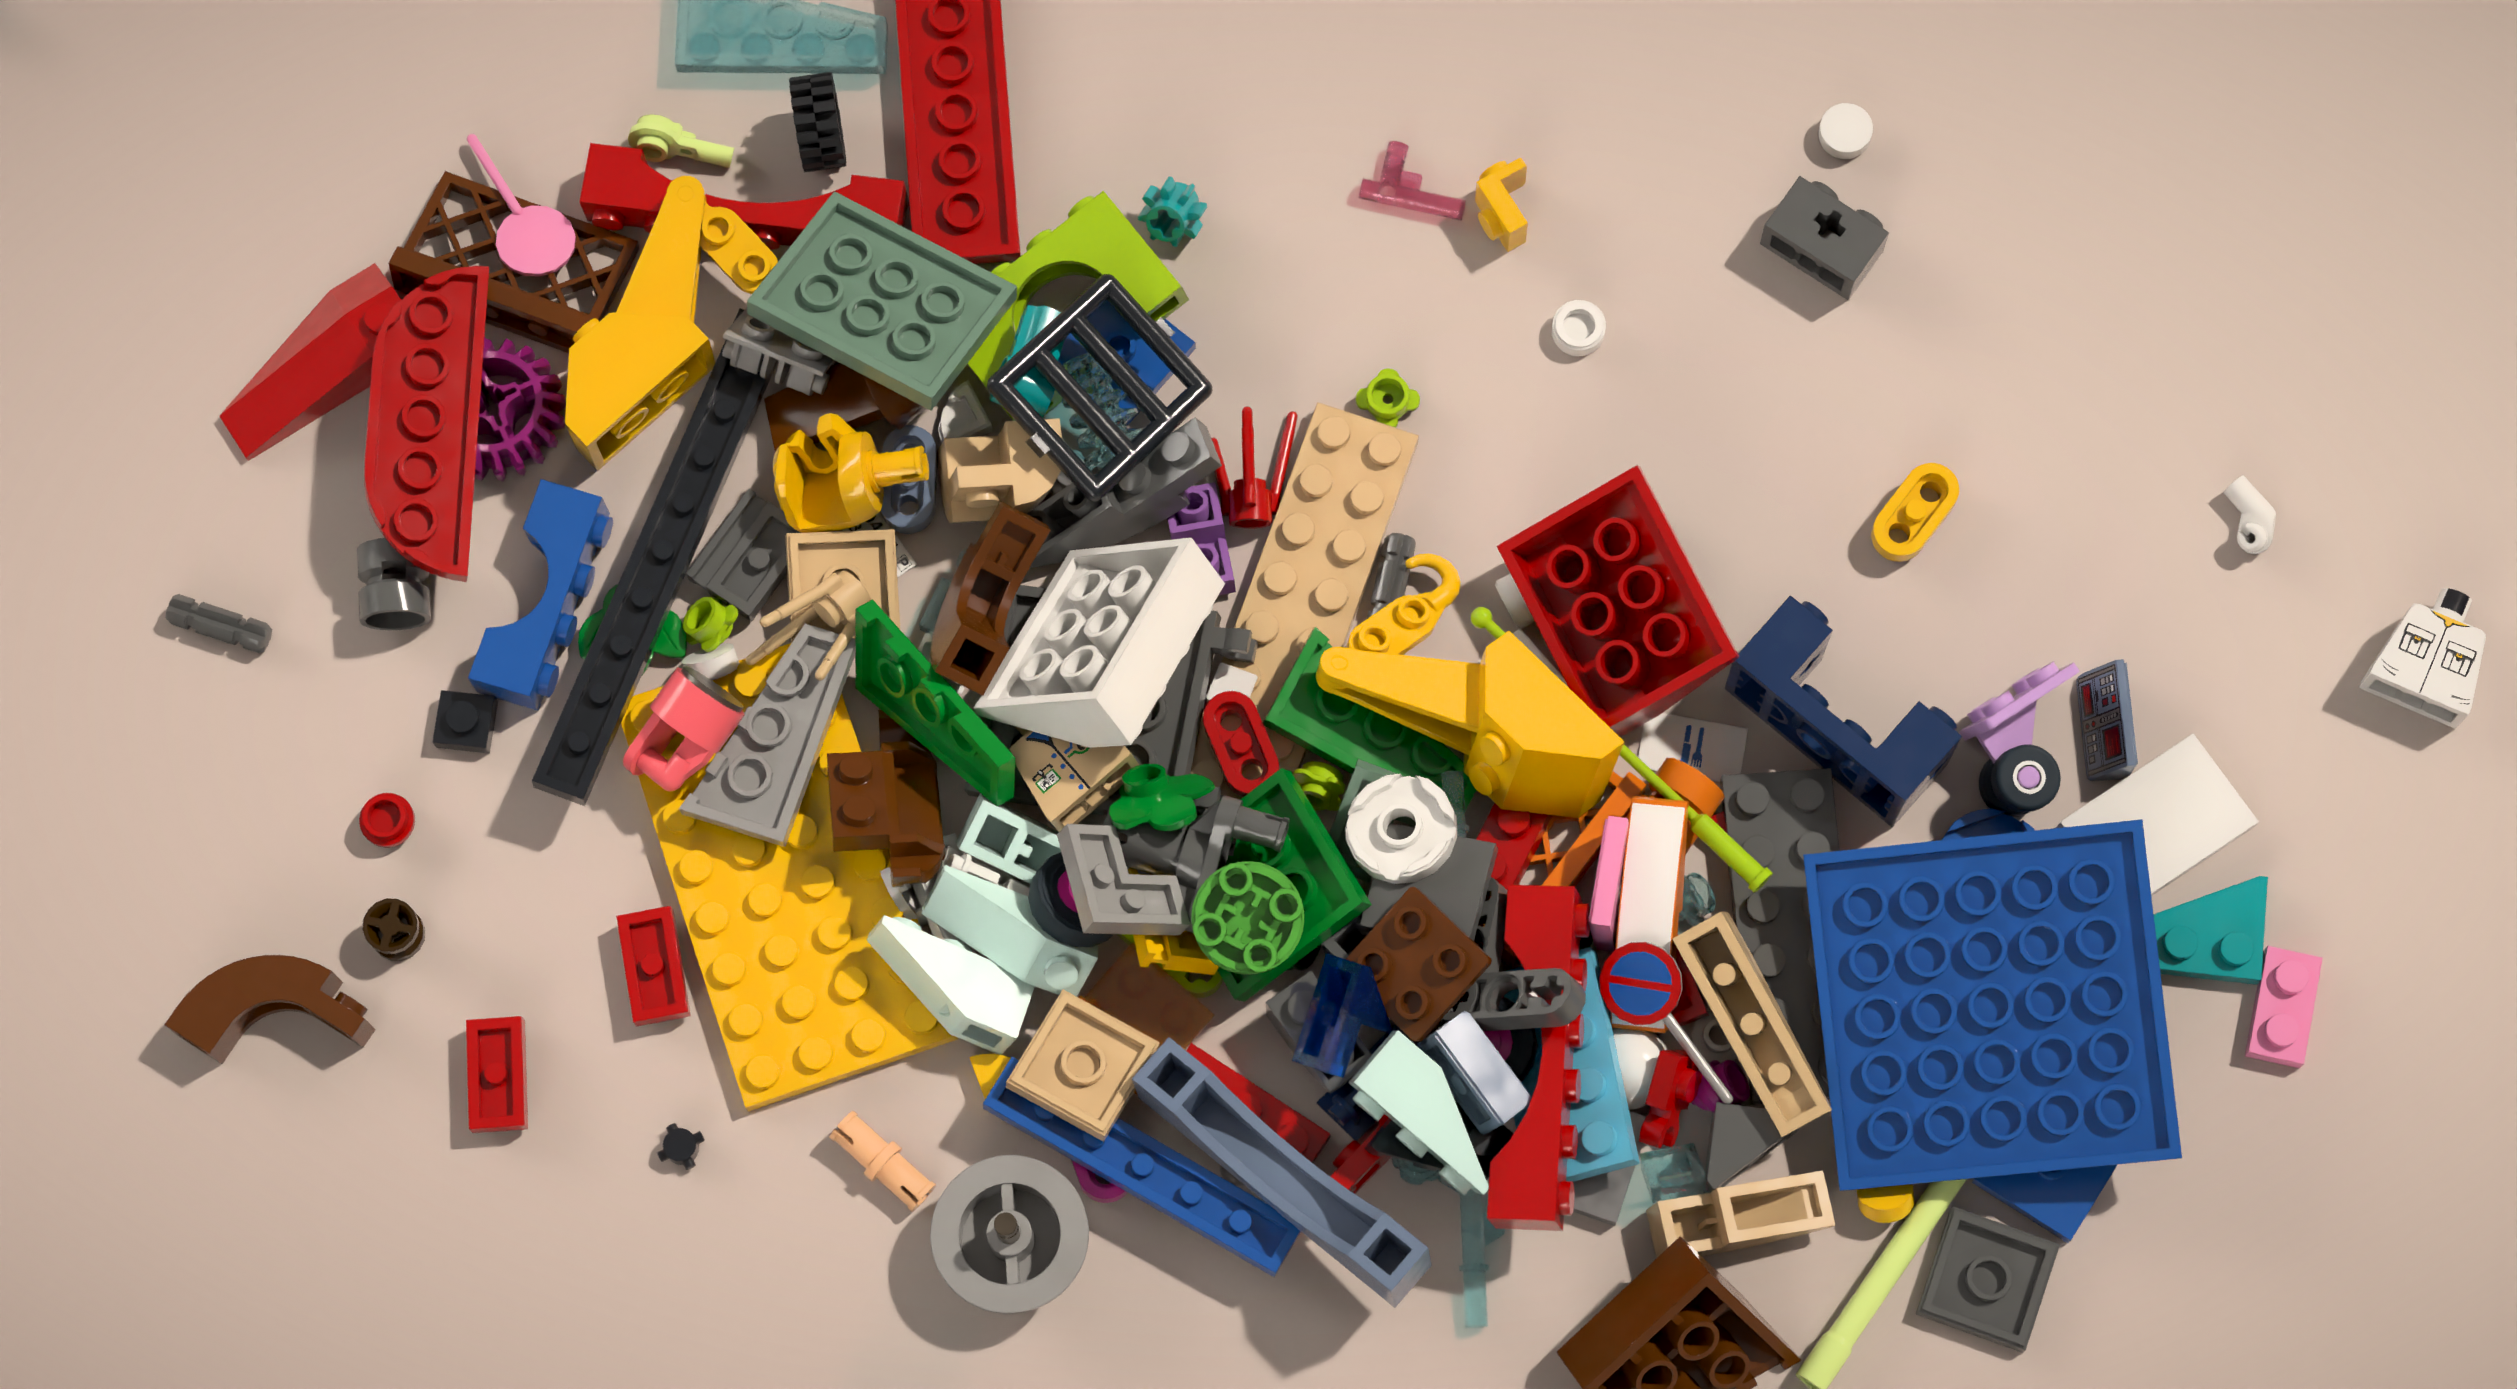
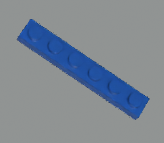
(1158, 1178)

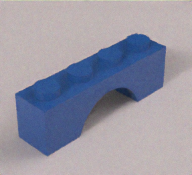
(520, 658)

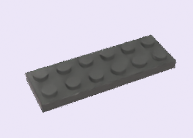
(1777, 822)

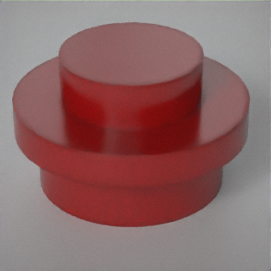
(387, 820)

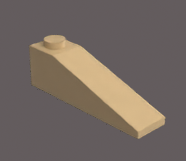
(1752, 1022)

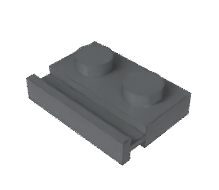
(745, 556)

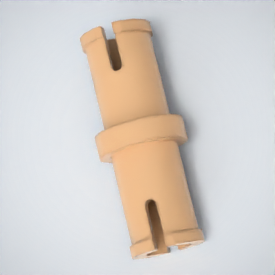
(882, 1161)

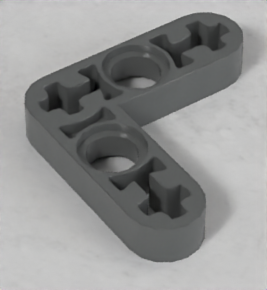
(1492, 985)

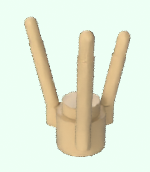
(832, 601)

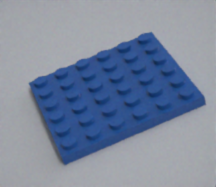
(1992, 1006)

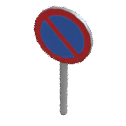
(1643, 987)

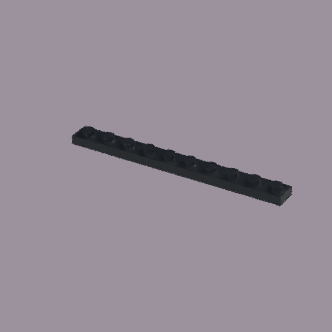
(650, 582)

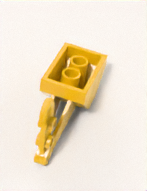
(650, 349)
(1514, 720)

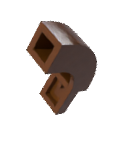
(972, 619)
(247, 990)

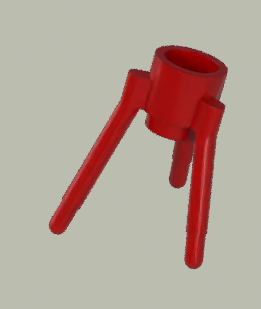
(1250, 502)

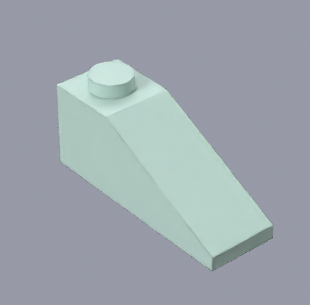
(1007, 839)
(1004, 930)

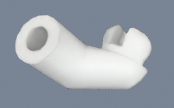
(2256, 518)

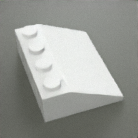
(1104, 642)

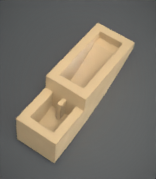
(1743, 1214)

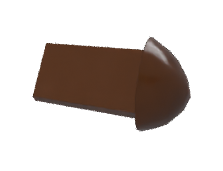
(847, 395)

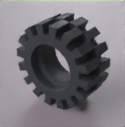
(817, 122)

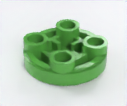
(1247, 917)

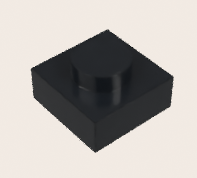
(465, 721)

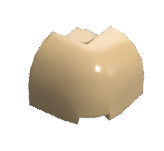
(993, 469)

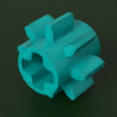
(1172, 211)

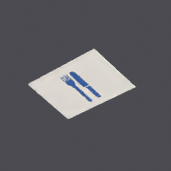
(1703, 744)

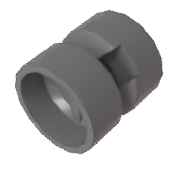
(392, 590)

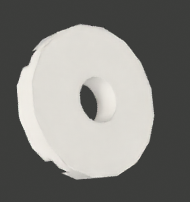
(1407, 858)

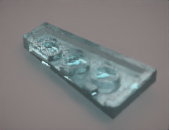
(778, 38)

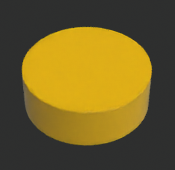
(1886, 1203)

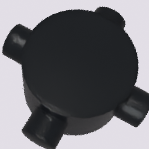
(680, 1146)

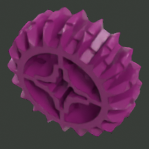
(514, 402)

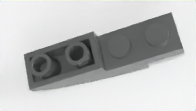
(1136, 503)

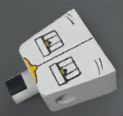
(2431, 660)

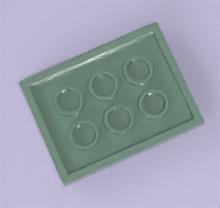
(882, 300)

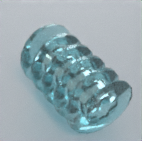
(1098, 386)

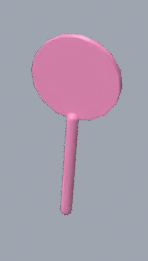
(532, 237)

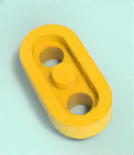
(1913, 514)

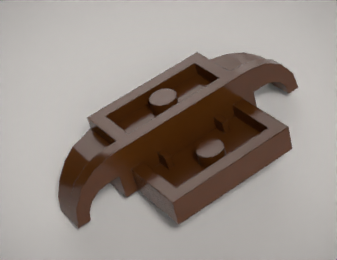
(889, 804)

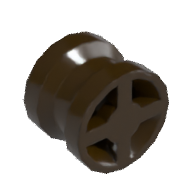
(387, 920)

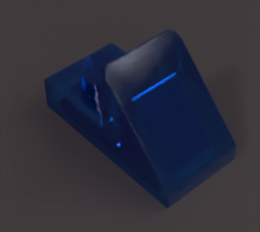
(1340, 1003)

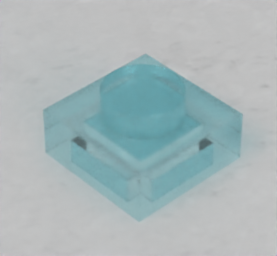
(1673, 1172)

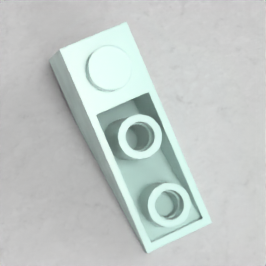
(958, 987)
(1416, 1096)

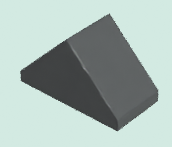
(1738, 1141)

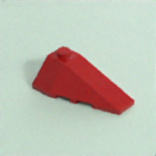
(315, 366)

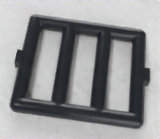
(1038, 354)

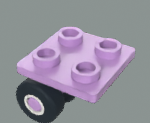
(2018, 773)

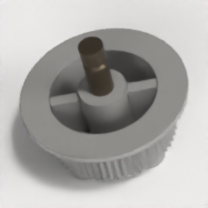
(1009, 1234)

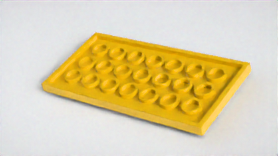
(787, 928)

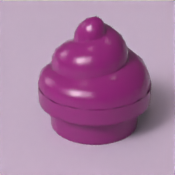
(1731, 1077)

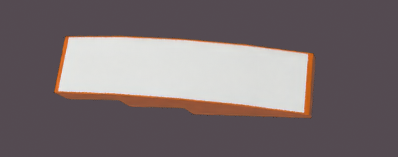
(1652, 880)

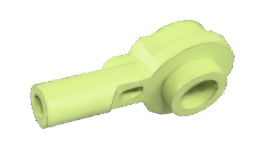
(665, 139)

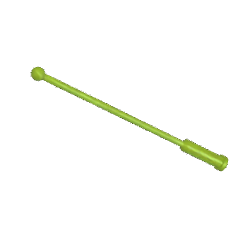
(1701, 824)

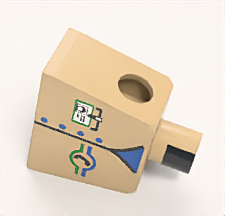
(1067, 776)

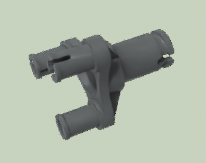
(1201, 848)

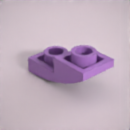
(1205, 525)

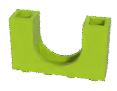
(1089, 244)

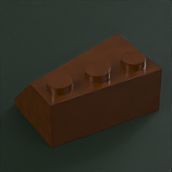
(1676, 1331)

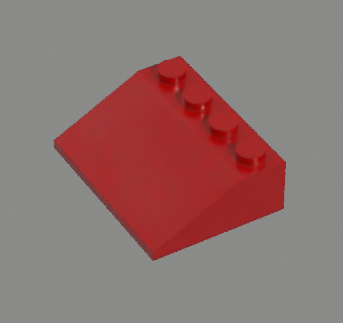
(1619, 602)

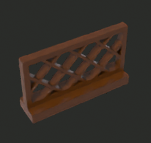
(507, 305)

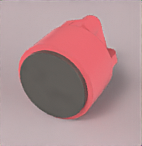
(696, 710)

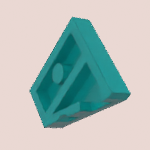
(2216, 934)

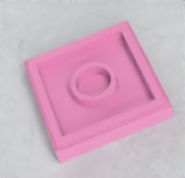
(1608, 883)

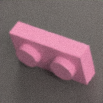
(2283, 1007)

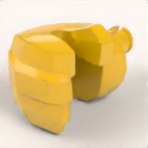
(841, 484)

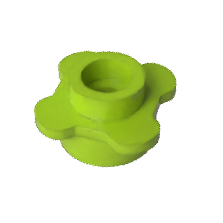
(1391, 384)
(709, 623)
(1321, 785)

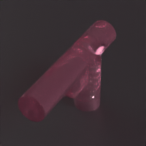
(1407, 188)

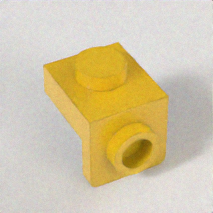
(1498, 212)

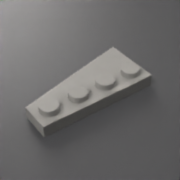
(772, 754)

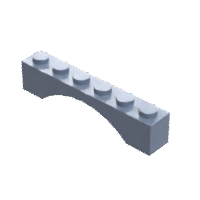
(1320, 1207)

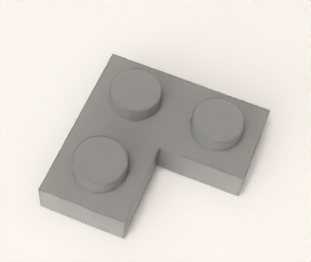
(1109, 896)

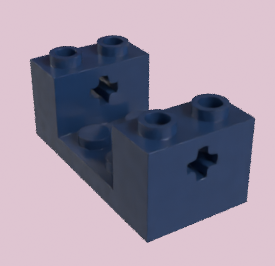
(1768, 684)

